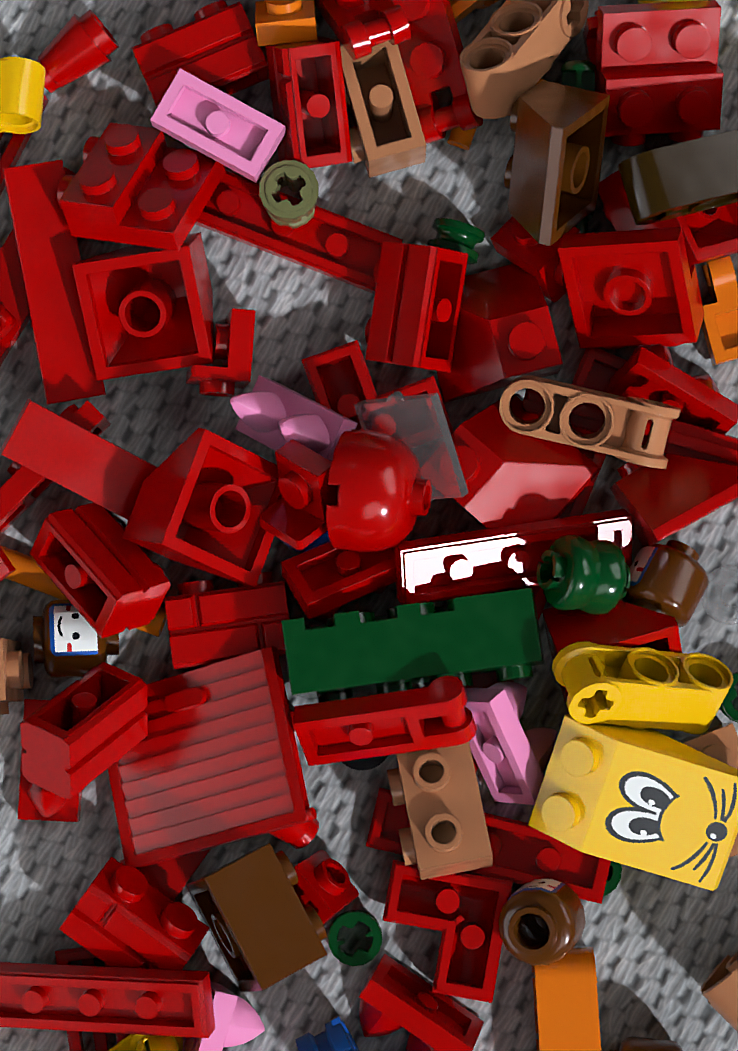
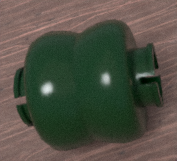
(583, 574)

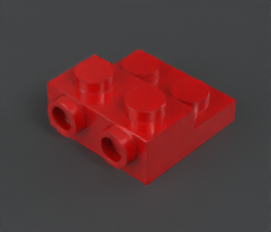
(659, 69)
(137, 189)
(631, 288)

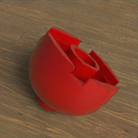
(376, 492)

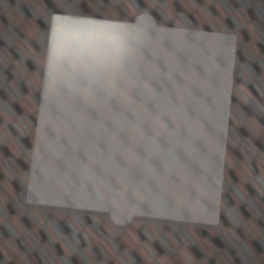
(424, 428)

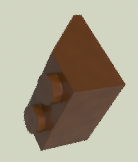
(555, 158)
(259, 918)

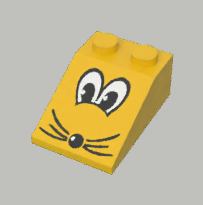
(639, 801)

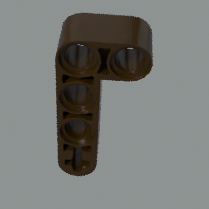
(682, 178)

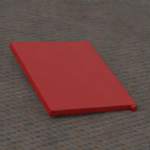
(213, 763)

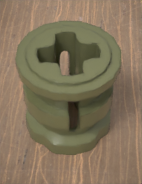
(296, 177)

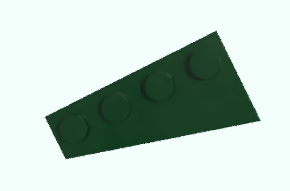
(414, 645)

